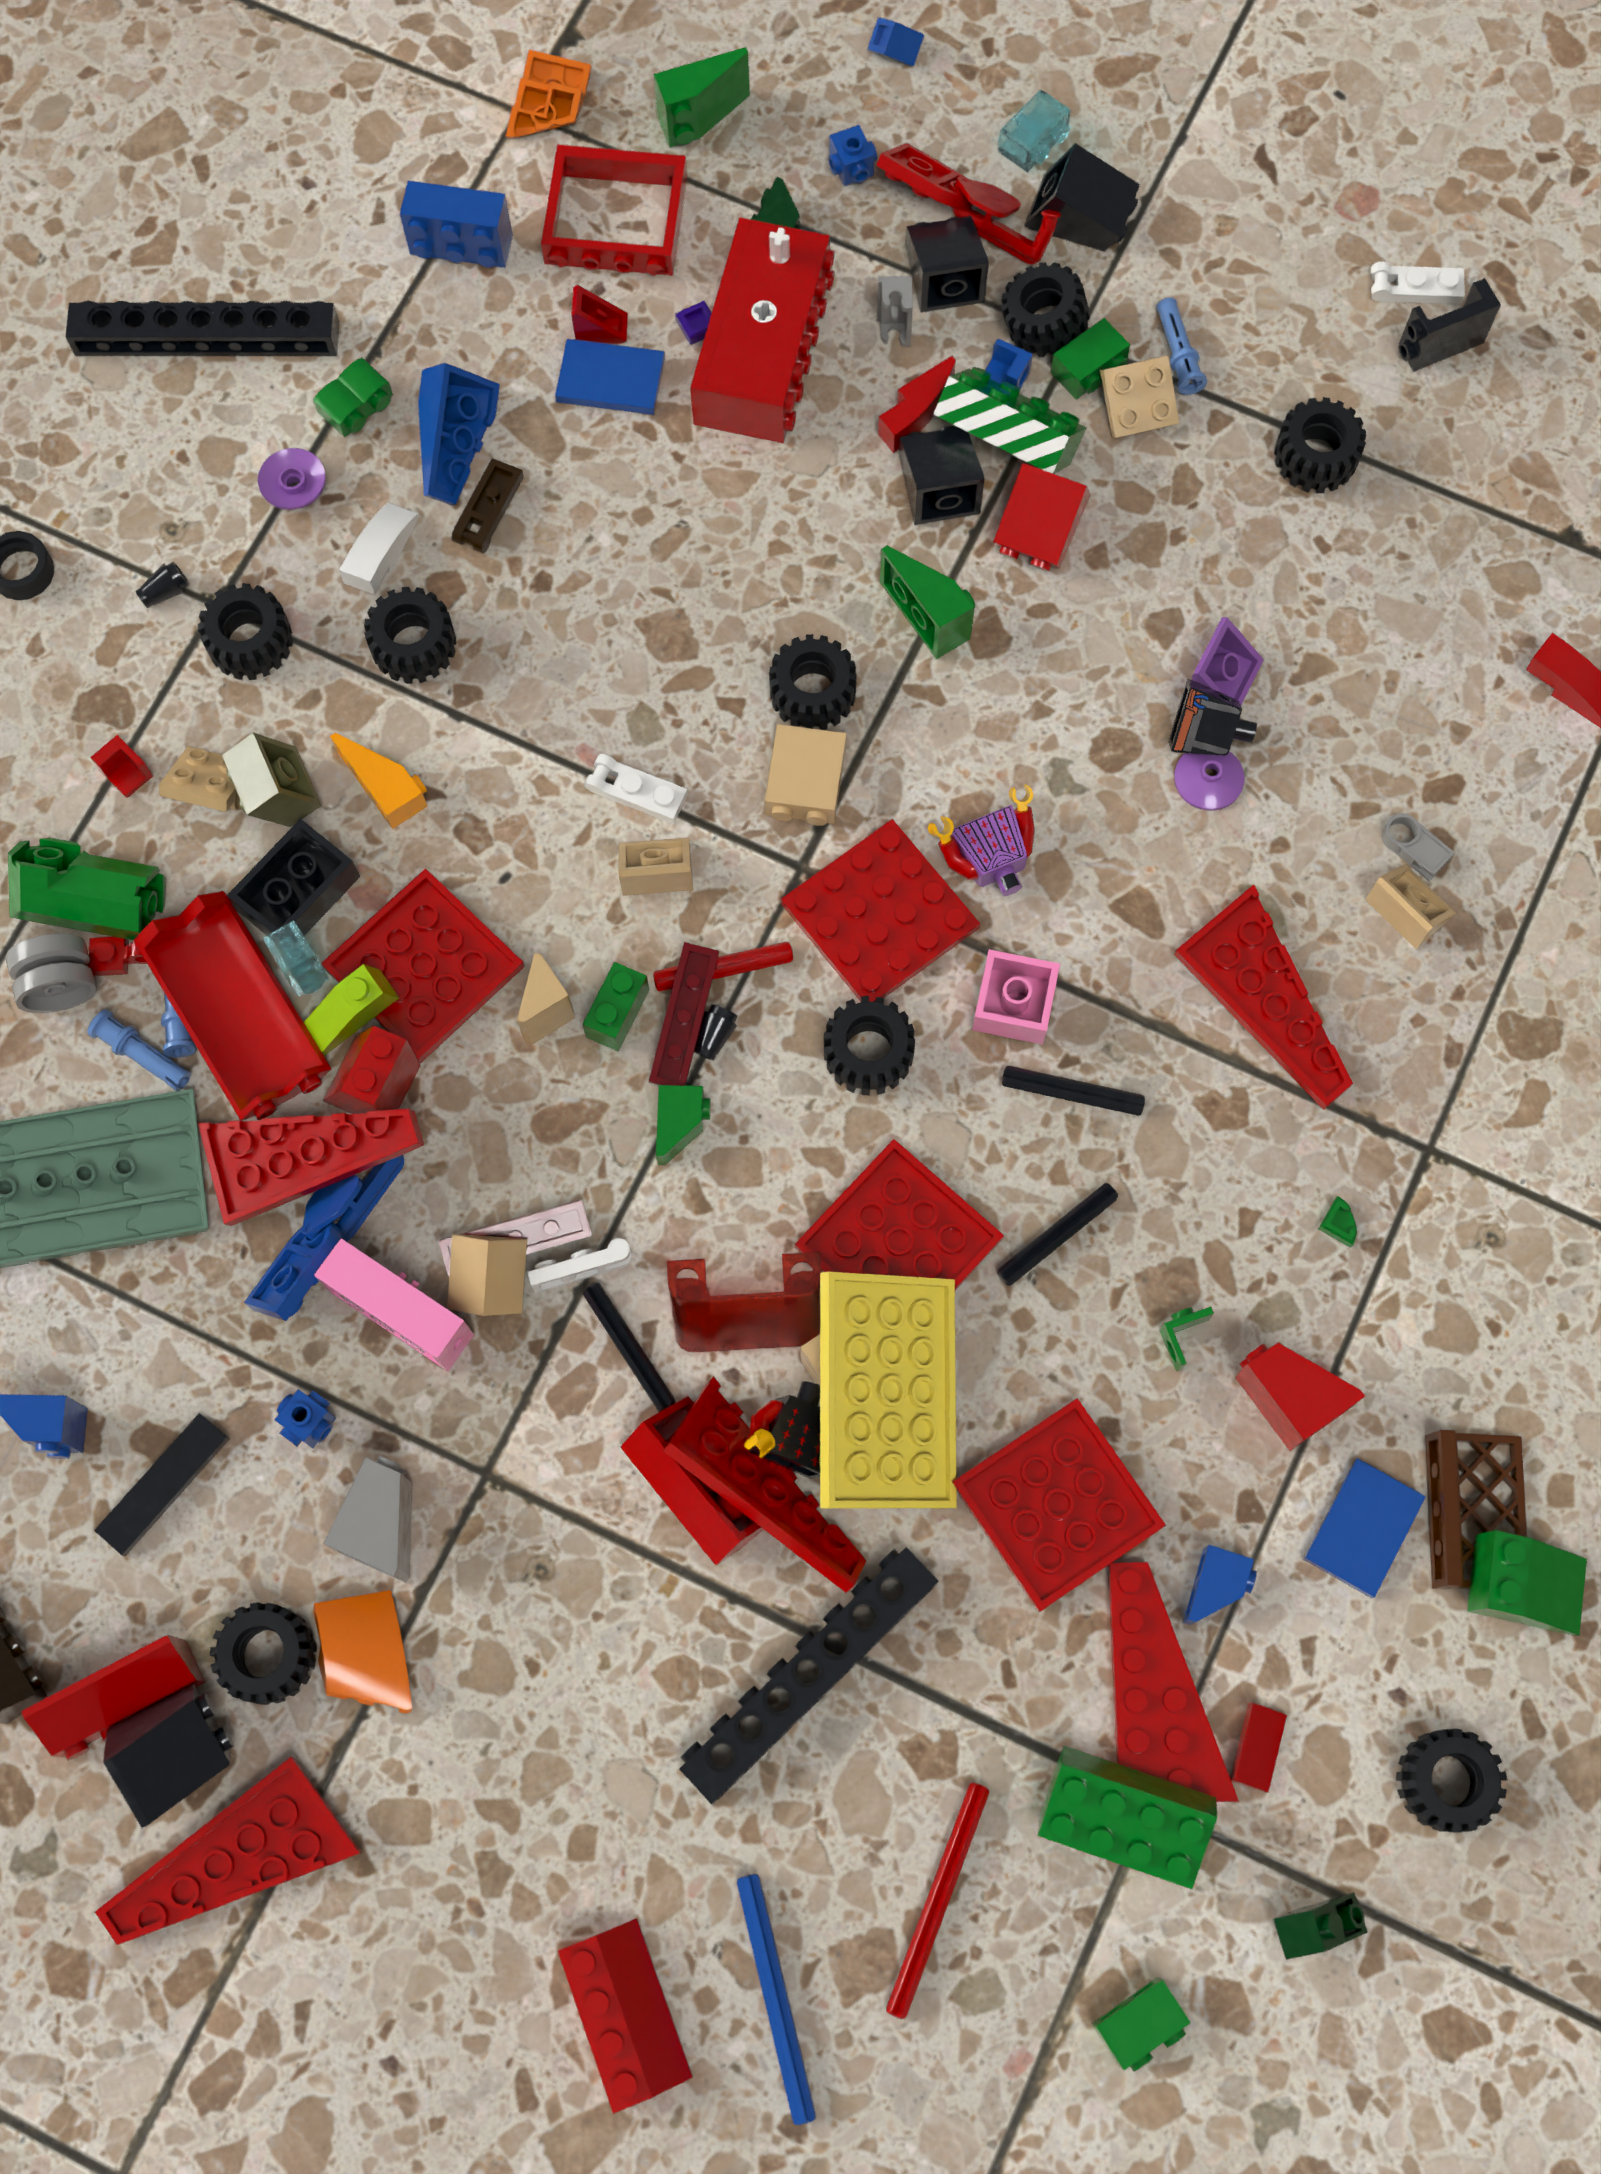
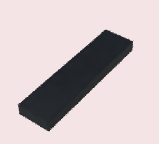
(161, 1485)

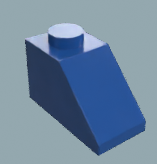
(1218, 1582)

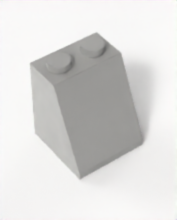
(376, 1519)

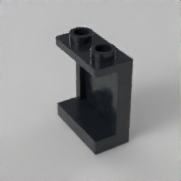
(1436, 339)

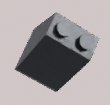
(1089, 196)
(947, 263)
(941, 474)
(166, 1753)

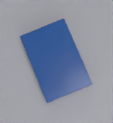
(610, 376)
(1364, 1528)

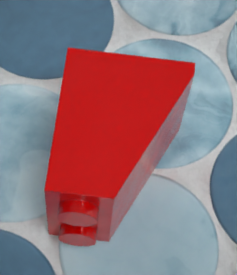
(1041, 517)
(373, 1073)
(1294, 1392)

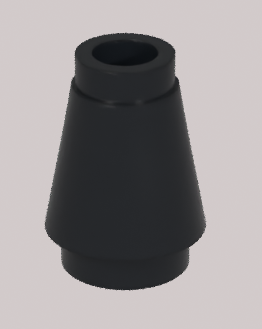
(162, 585)
(715, 1031)

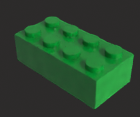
(1128, 1817)

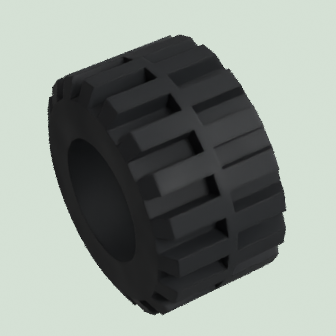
(1043, 288)
(1324, 422)
(238, 608)
(404, 611)
(813, 657)
(874, 1018)
(231, 1649)
(1483, 1773)

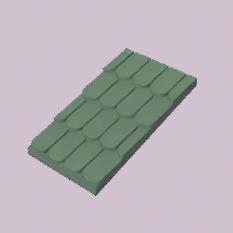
(100, 1178)

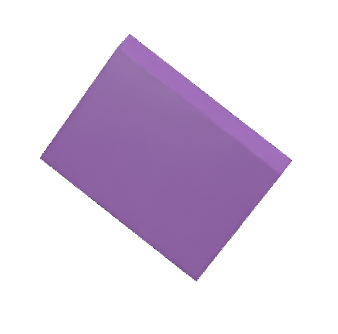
(1228, 662)

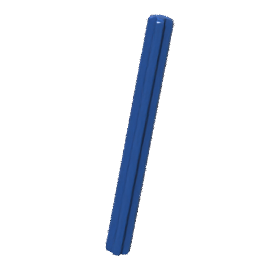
(776, 2000)

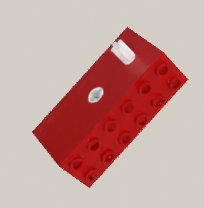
(762, 330)

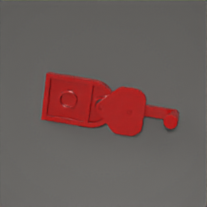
(953, 189)

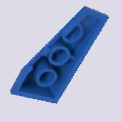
(452, 421)

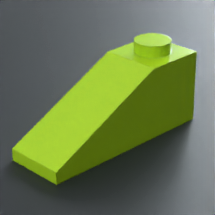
(349, 1007)

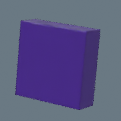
(694, 321)

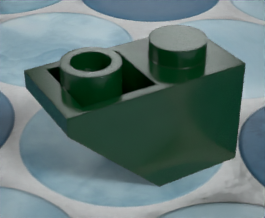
(778, 206)
(1320, 1926)

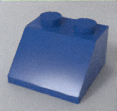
(47, 1422)

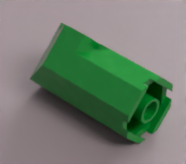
(82, 890)

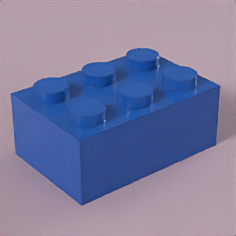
(456, 224)

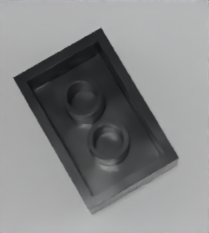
(294, 882)

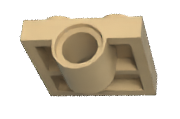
(1140, 396)
(201, 780)

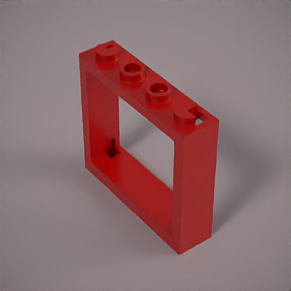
(621, 167)

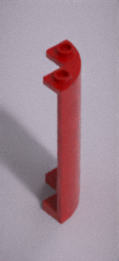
(232, 1006)

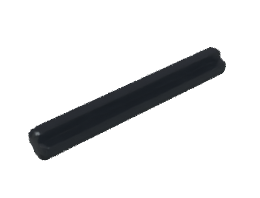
(1073, 1090)
(1057, 1234)
(628, 1347)

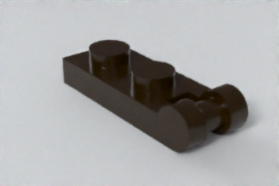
(487, 505)

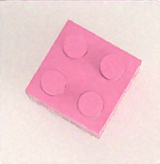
(1016, 996)

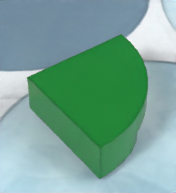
(1340, 1223)

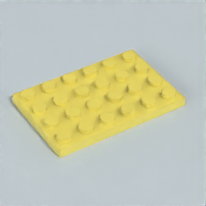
(887, 1391)

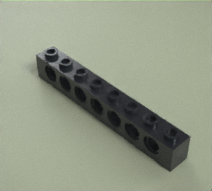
(147, 330)
(716, 1781)

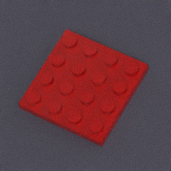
(880, 913)
(434, 959)
(900, 1224)
(1058, 1505)

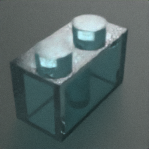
(1034, 131)
(296, 959)

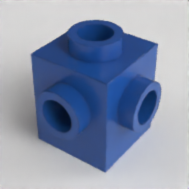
(851, 155)
(316, 1424)

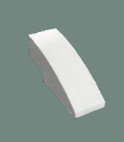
(378, 548)

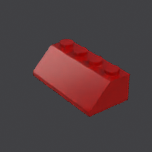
(705, 1514)
(111, 1695)
(625, 2015)

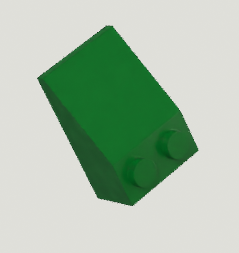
(700, 95)
(928, 601)
(1527, 1582)

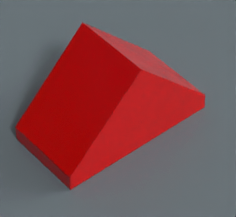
(597, 319)

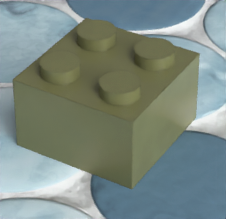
(271, 780)

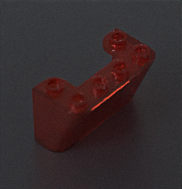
(745, 1320)

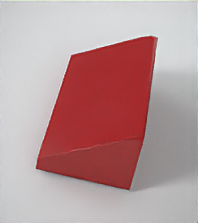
(1258, 1747)

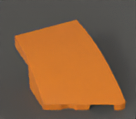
(548, 94)
(363, 1650)

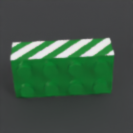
(1010, 419)

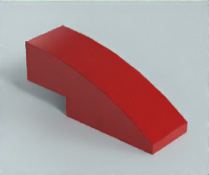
(915, 404)
(1571, 675)

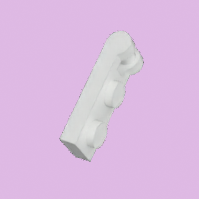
(1417, 284)
(636, 789)
(581, 1266)

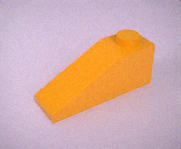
(385, 781)

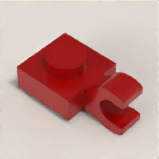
(112, 955)

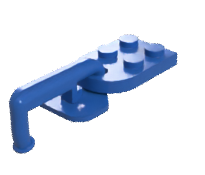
(293, 1270)

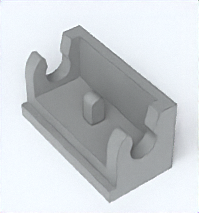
(895, 307)

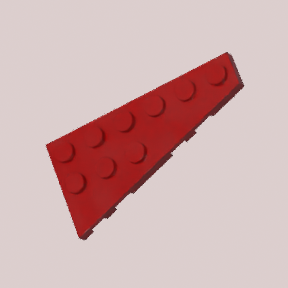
(1259, 985)
(288, 1157)
(714, 1451)
(1155, 1699)
(252, 1845)

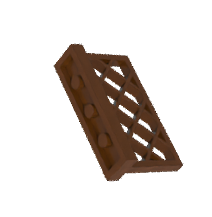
(1446, 1502)

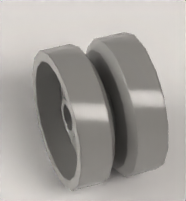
(50, 973)

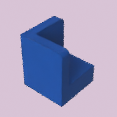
(895, 41)
(1009, 364)

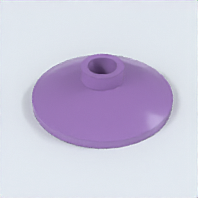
(289, 467)
(1209, 791)

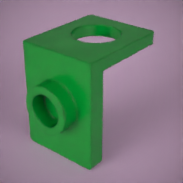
(1182, 1320)

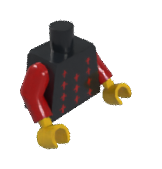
(789, 1431)

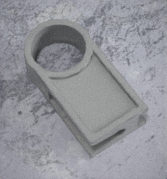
(1424, 852)

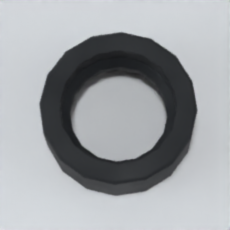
(38, 579)

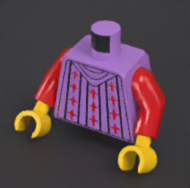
(992, 845)

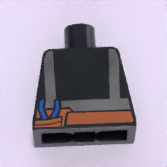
(1208, 722)

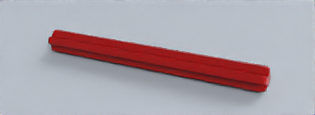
(937, 1901)

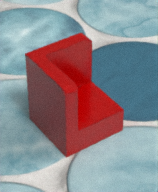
(121, 766)

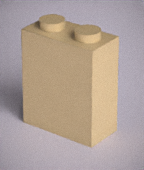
(805, 774)

